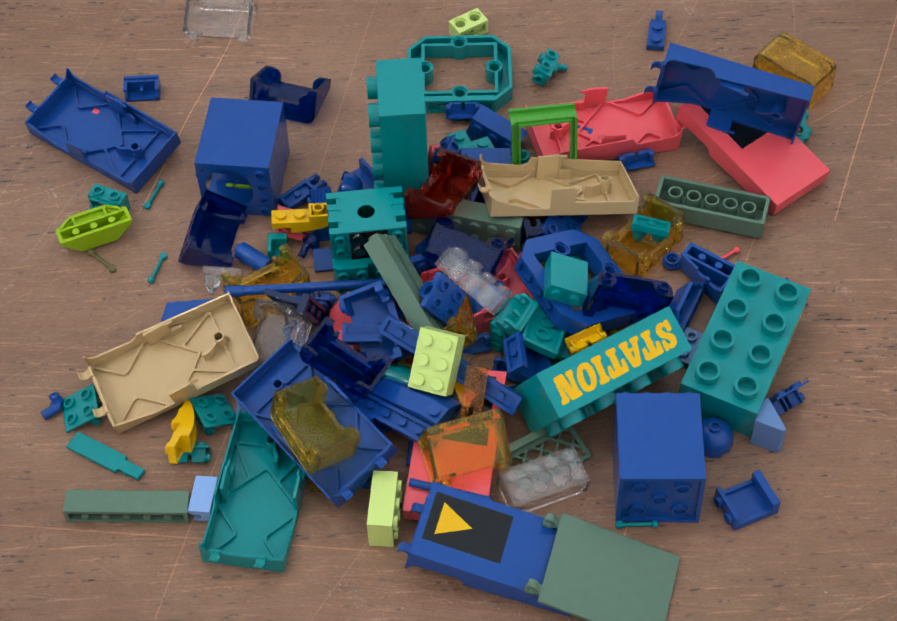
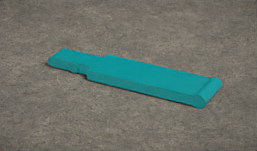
(104, 456)

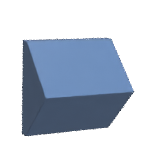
(768, 428)

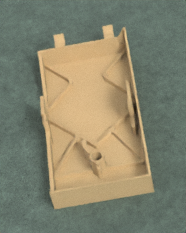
(557, 187)
(172, 363)

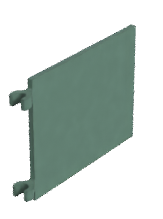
(604, 574)

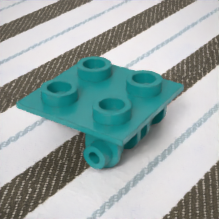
(79, 406)
(213, 412)

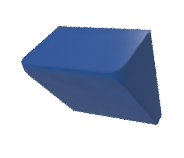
(323, 260)

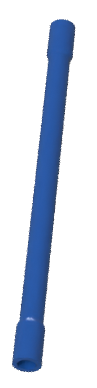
(240, 290)

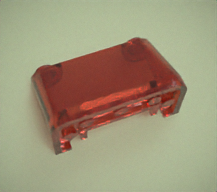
(444, 188)

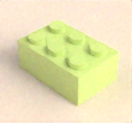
(436, 361)
(384, 508)

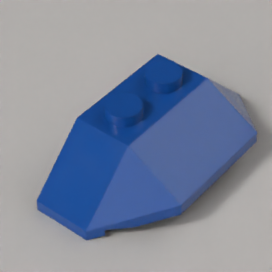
(686, 302)

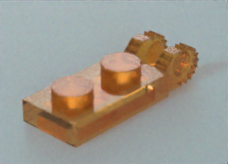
(474, 389)

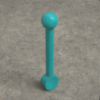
(147, 205)
(163, 256)
(619, 524)

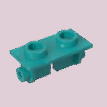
(199, 454)

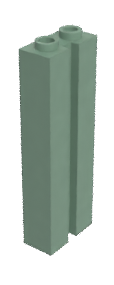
(400, 278)

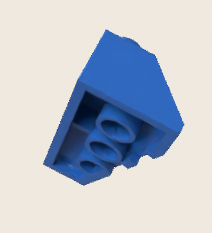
(421, 404)

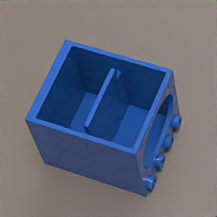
(244, 146)
(658, 457)

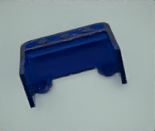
(489, 254)

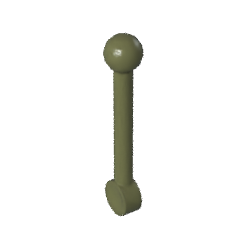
(112, 268)

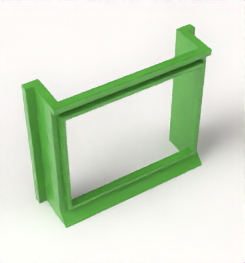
(542, 116)

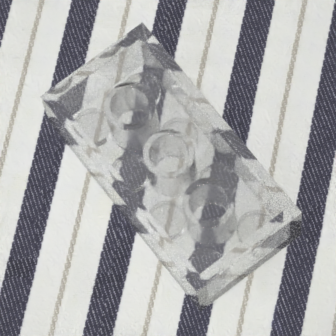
(473, 280)
(543, 480)

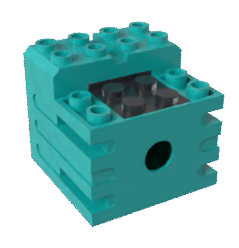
(355, 218)

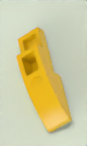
(301, 219)
(184, 433)

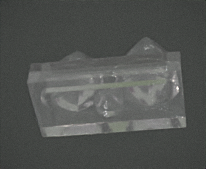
(212, 276)

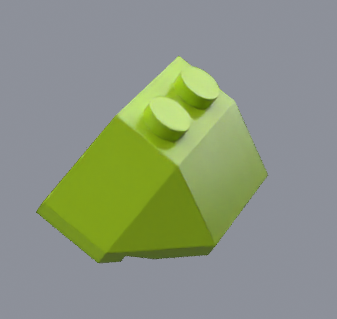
(94, 227)

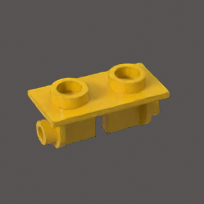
(585, 339)

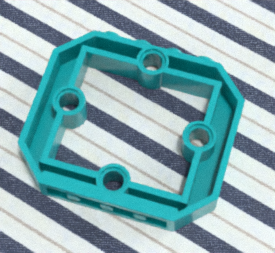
(459, 47)

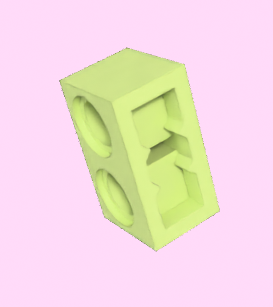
(469, 24)

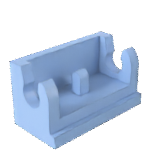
(202, 497)

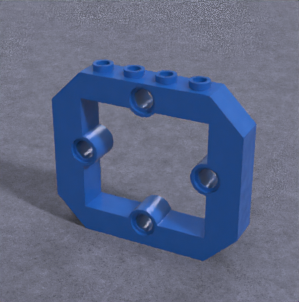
(570, 244)

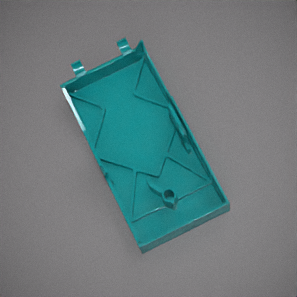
(253, 502)

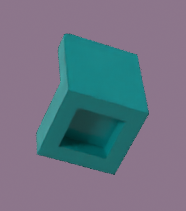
(275, 240)

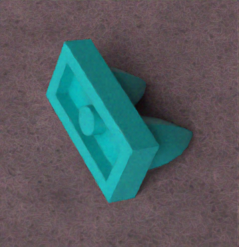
(657, 228)

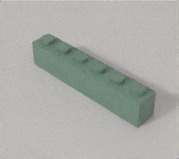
(127, 506)

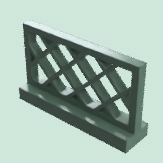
(539, 438)

